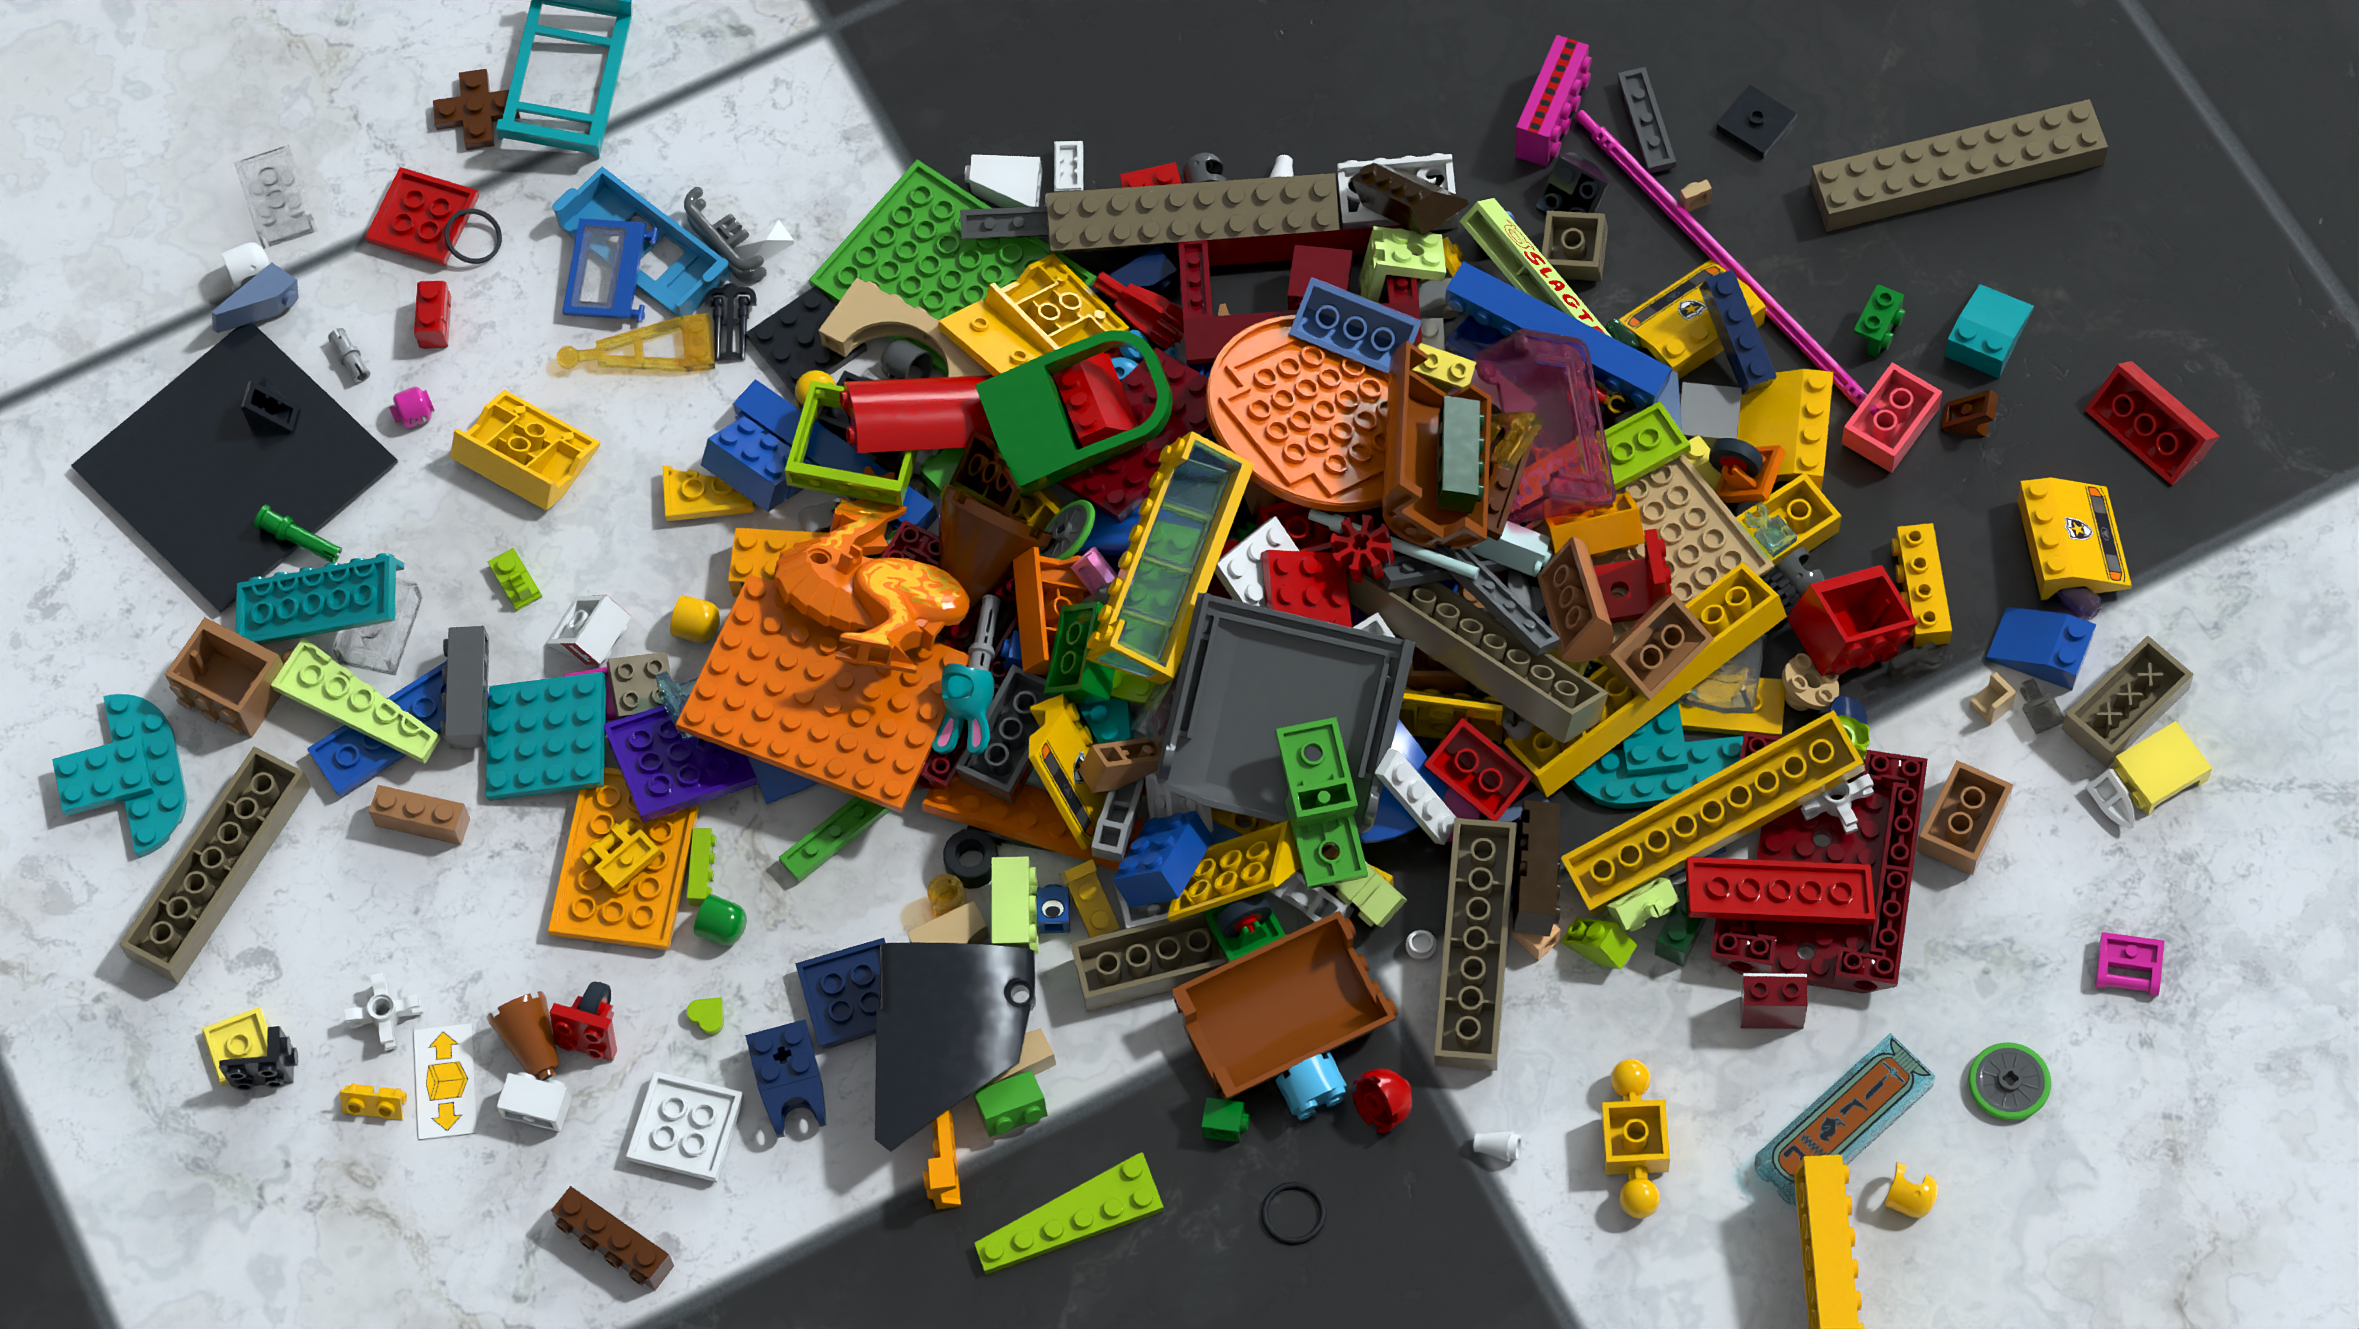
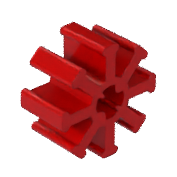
(1376, 548)

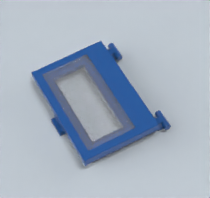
(606, 269)

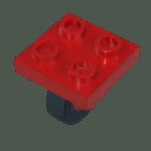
(587, 1023)

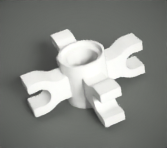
(1840, 808)
(403, 1007)

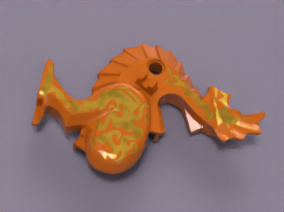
(892, 598)

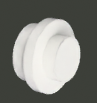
(1421, 945)

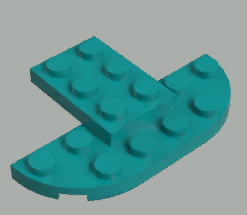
(1655, 764)
(135, 768)

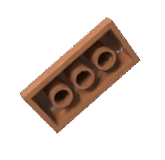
(1576, 603)

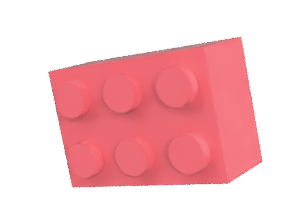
(1904, 412)

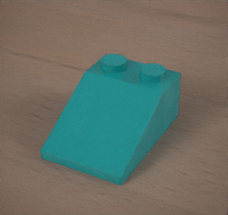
(1988, 330)

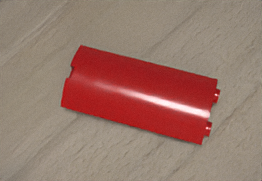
(914, 413)

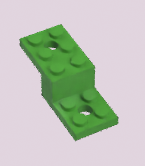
(1321, 803)

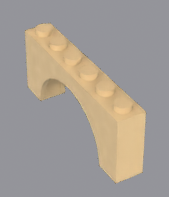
(871, 313)
(968, 927)

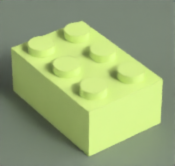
(1014, 903)

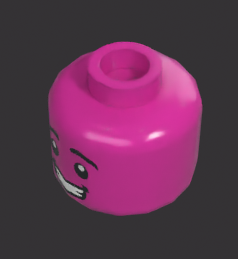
(411, 407)

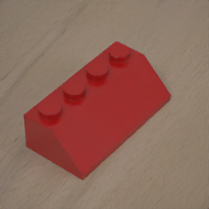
(1095, 399)
(2151, 422)

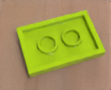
(1643, 444)

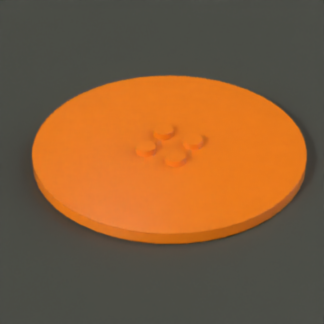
(1301, 417)

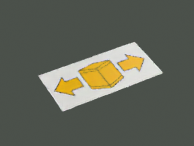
(445, 1081)

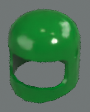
(720, 921)

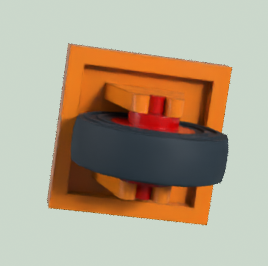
(1745, 470)

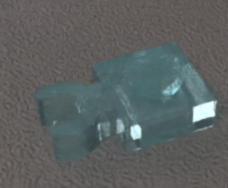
(1771, 533)

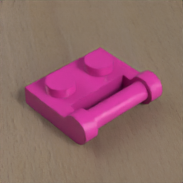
(2130, 954)

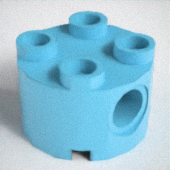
(1311, 1085)

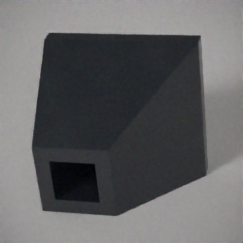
(1573, 186)

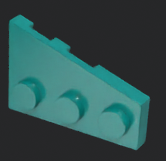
(1109, 720)

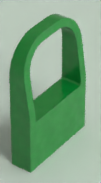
(1033, 423)

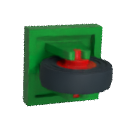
(1244, 925)

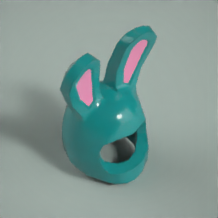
(966, 696)

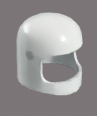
(244, 262)

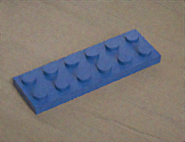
(353, 758)

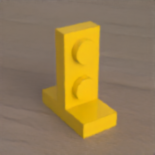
(1089, 899)

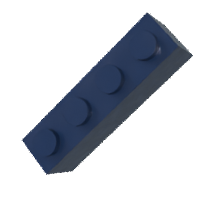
(1737, 332)

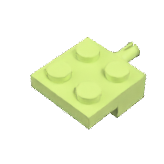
(1645, 902)

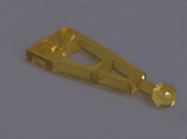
(696, 342)
(1522, 432)

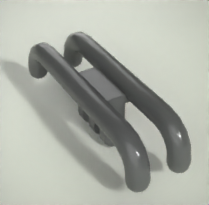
(723, 238)

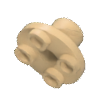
(1806, 686)

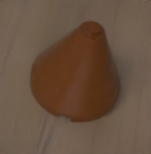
(981, 543)

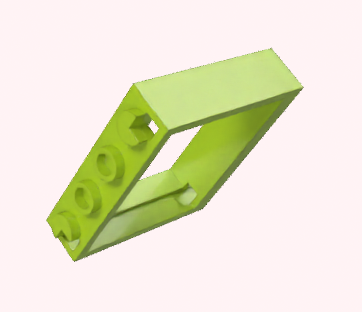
(834, 480)

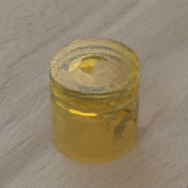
(945, 894)

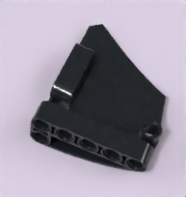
(945, 1028)

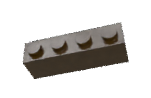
(1405, 197)

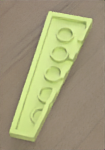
(334, 691)

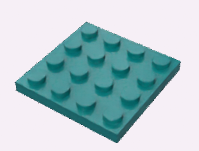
(546, 736)

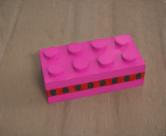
(1553, 101)

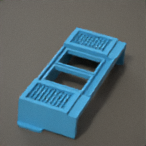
(687, 280)

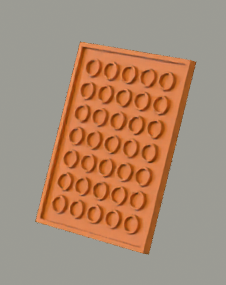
(789, 703)

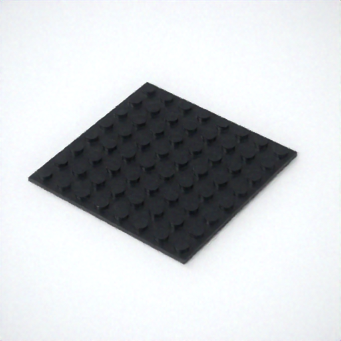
(198, 474)

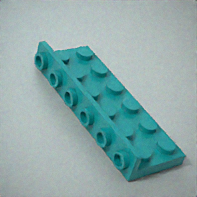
(318, 600)

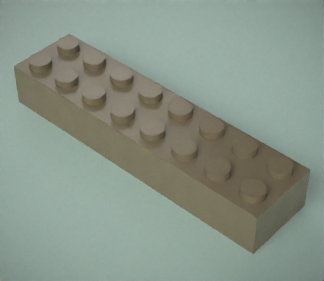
(215, 865)
(1475, 944)

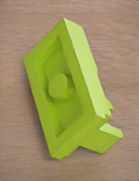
(514, 579)

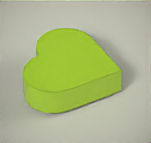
(707, 1014)

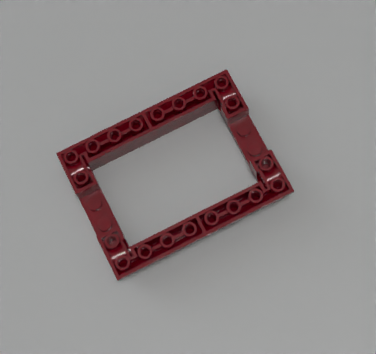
(1208, 334)

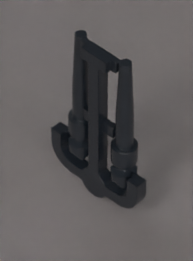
(730, 291)

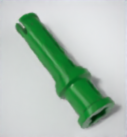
(285, 529)

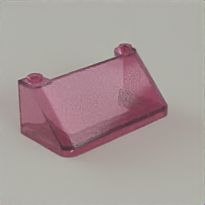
(1569, 454)

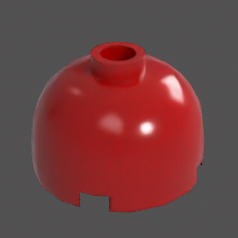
(1382, 1098)

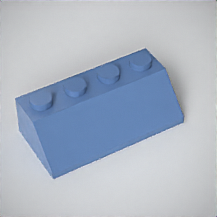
(1352, 325)

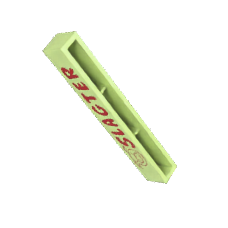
(1524, 263)

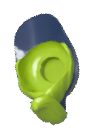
(1854, 720)

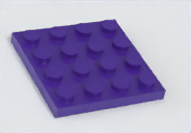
(672, 772)

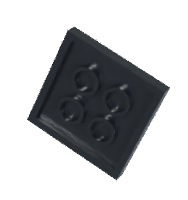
(792, 339)

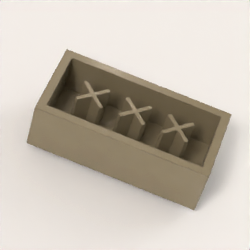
(2127, 701)

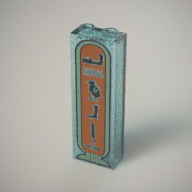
(1847, 1114)

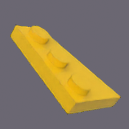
(700, 496)

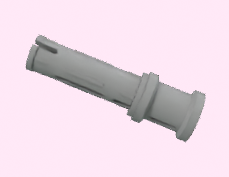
(981, 650)

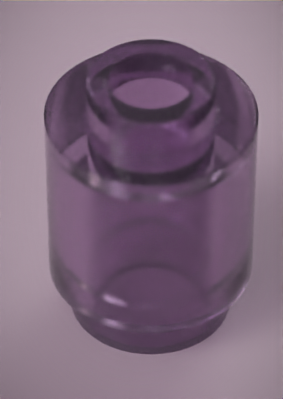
(2080, 601)

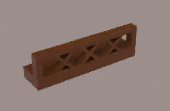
(1502, 491)

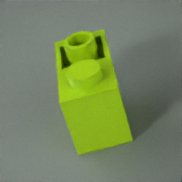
(1600, 942)

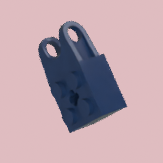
(788, 1084)

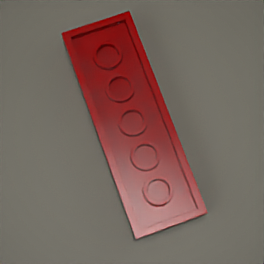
(1779, 890)

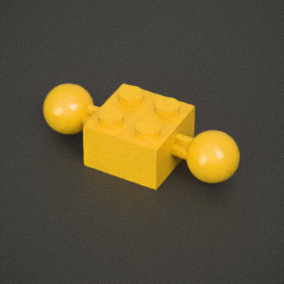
(1635, 1138)

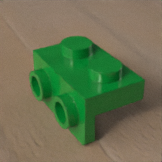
(1879, 318)

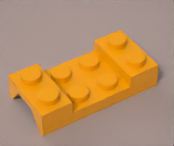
(942, 1176)

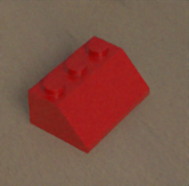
(1478, 770)

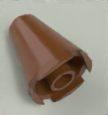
(528, 1034)

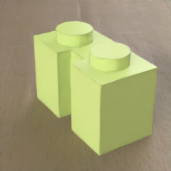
(1373, 896)

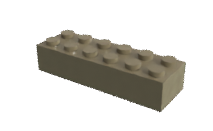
(1144, 960)

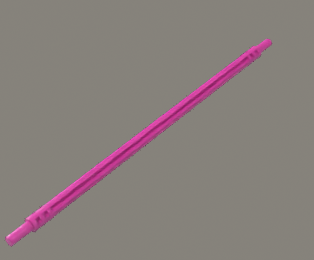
(1720, 256)

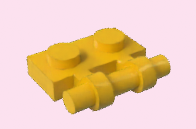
(626, 860)

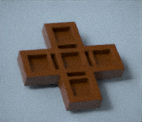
(473, 110)

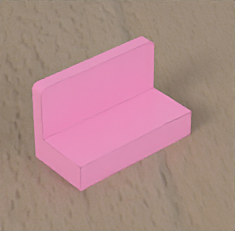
(1093, 570)

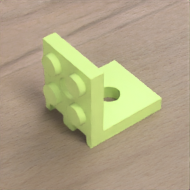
(1391, 254)

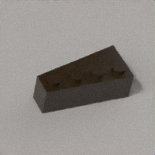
(1537, 869)

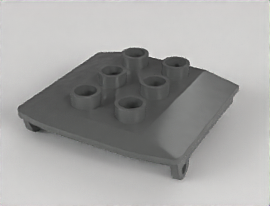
(1268, 671)

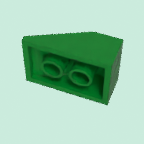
(1068, 668)

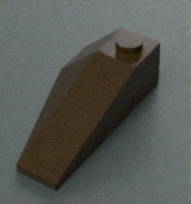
(986, 475)

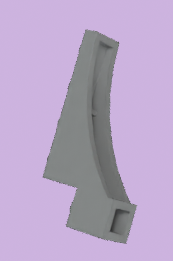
(1118, 820)

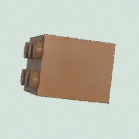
(225, 677)

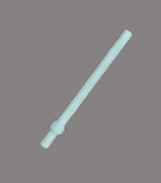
(1334, 523)

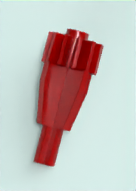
(1145, 311)

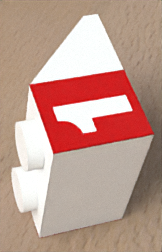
(590, 629)

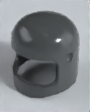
(1203, 168)
(900, 356)
(1793, 569)

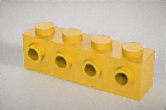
(1922, 583)

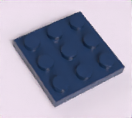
(843, 993)

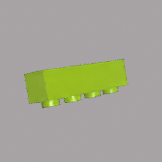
(700, 865)

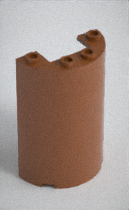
(1412, 459)
(1281, 1006)

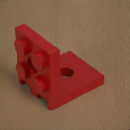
(1644, 579)

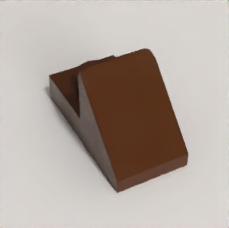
(1970, 414)

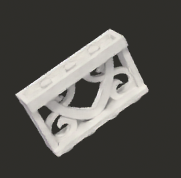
(1420, 166)

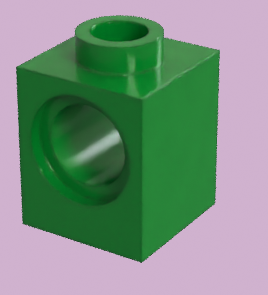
(1224, 1120)

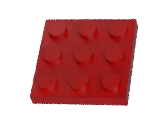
(416, 216)
(1306, 585)

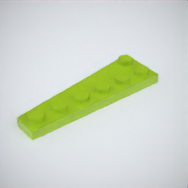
(1093, 1208)

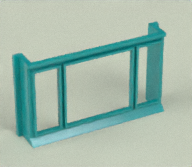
(560, 138)

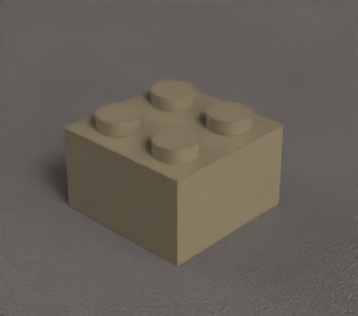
(1576, 244)

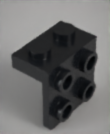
(268, 1070)

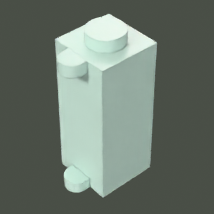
(1517, 549)

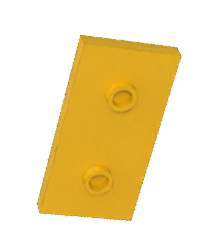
(989, 338)
(1765, 720)

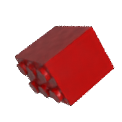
(1852, 621)

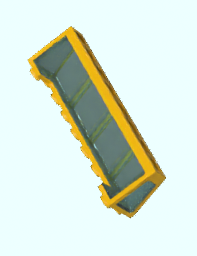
(1169, 558)

